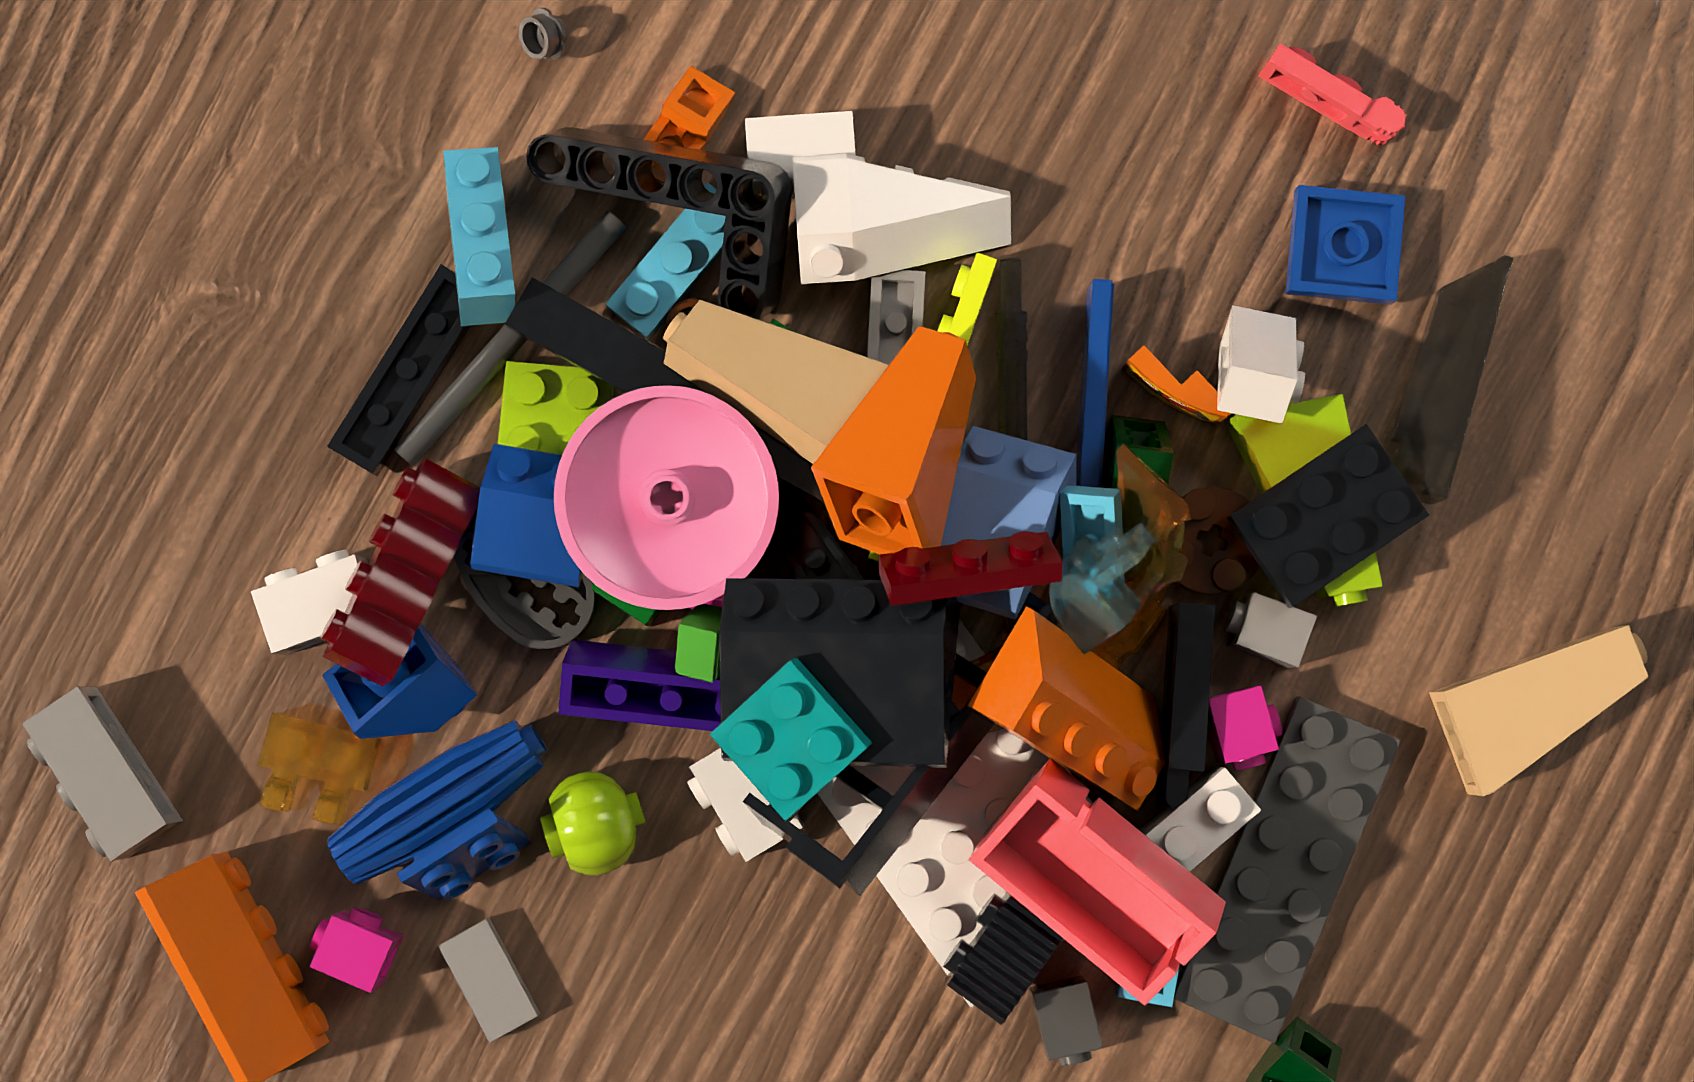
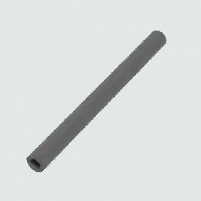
(504, 344)

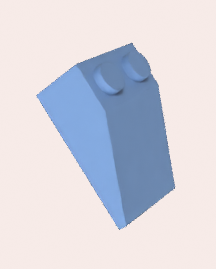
(1002, 490)

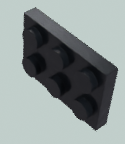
(1327, 516)

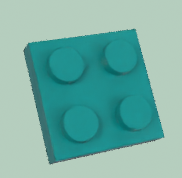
(790, 738)

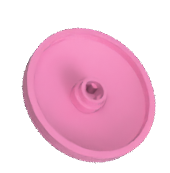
(666, 497)

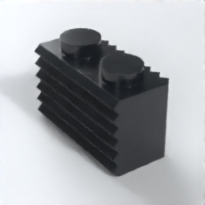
(1001, 958)

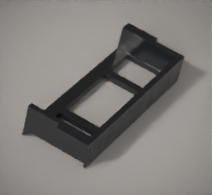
(900, 811)

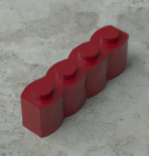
(403, 572)

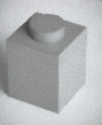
(1269, 630)

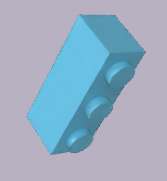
(479, 235)

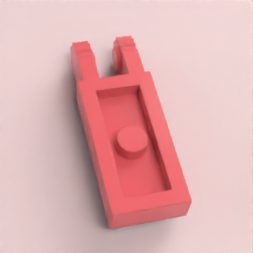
(1333, 95)

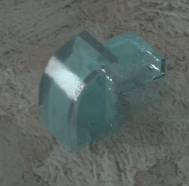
(1092, 596)

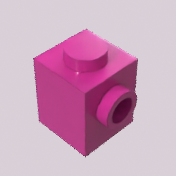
(1243, 727)
(355, 948)

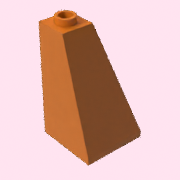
(899, 451)

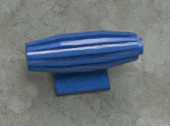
(444, 816)

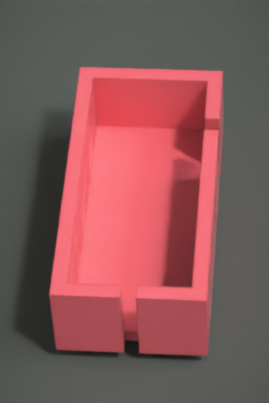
(1099, 882)

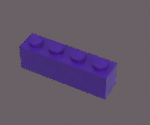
(635, 687)

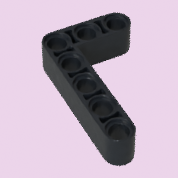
(686, 190)

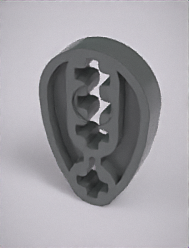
(517, 614)

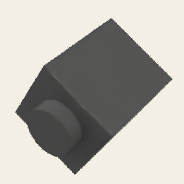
(1066, 1020)

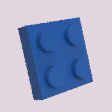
(1345, 244)

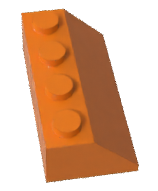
(1074, 709)
(234, 967)

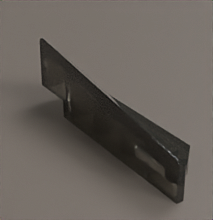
(1447, 379)

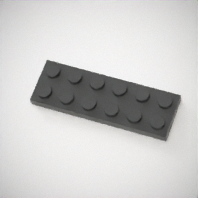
(1287, 868)

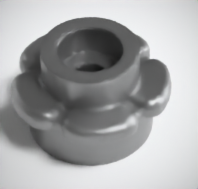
(543, 35)

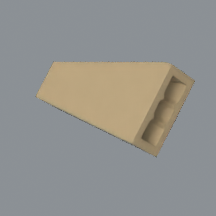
(770, 375)
(1528, 707)

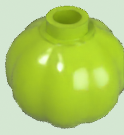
(592, 823)

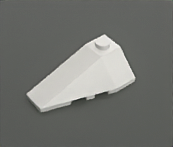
(881, 220)

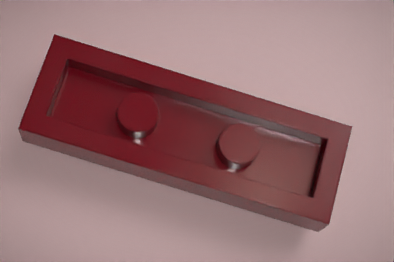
(969, 567)

